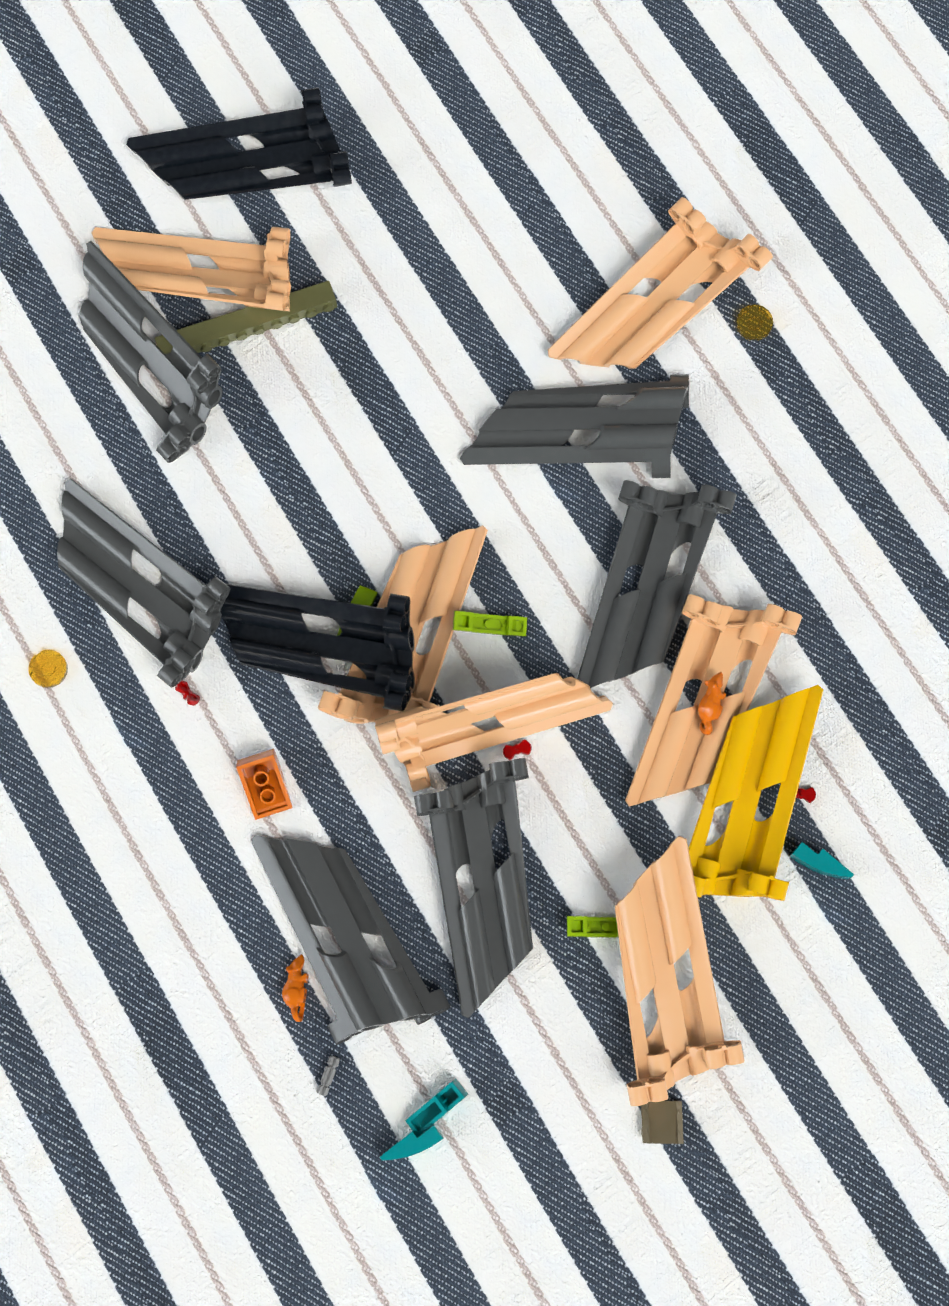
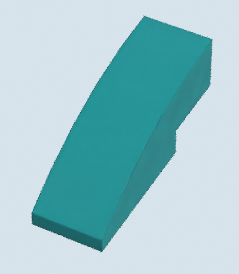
(820, 862)
(436, 1107)
(412, 1144)

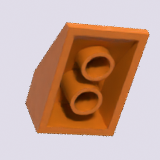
(264, 784)

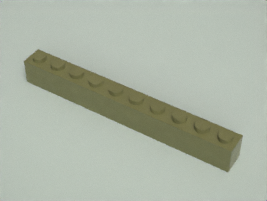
(251, 321)

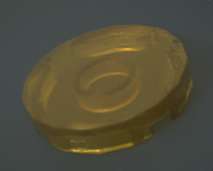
(754, 322)
(48, 668)

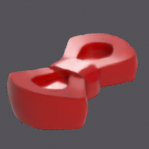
(192, 698)
(523, 747)
(808, 795)

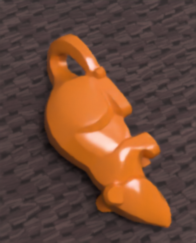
(709, 706)
(294, 991)

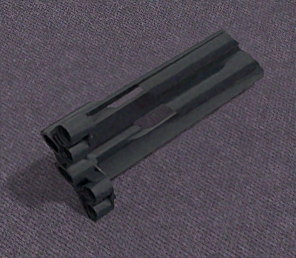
(204, 164)
(273, 637)

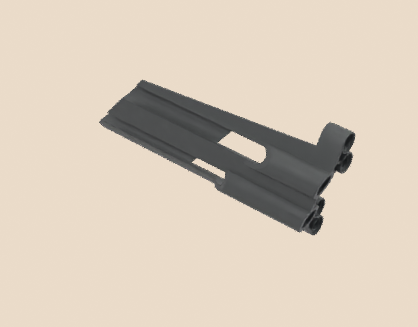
(114, 324)
(540, 422)
(99, 560)
(639, 625)
(326, 890)
(494, 925)

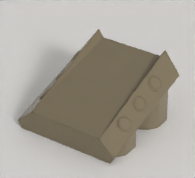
(662, 1122)

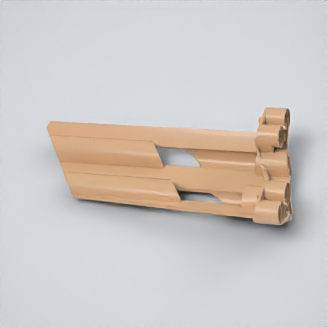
(161, 265)
(631, 327)
(437, 585)
(715, 642)
(431, 736)
(654, 930)

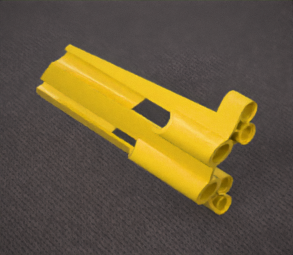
(758, 752)

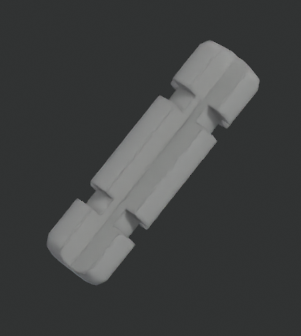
(328, 1075)

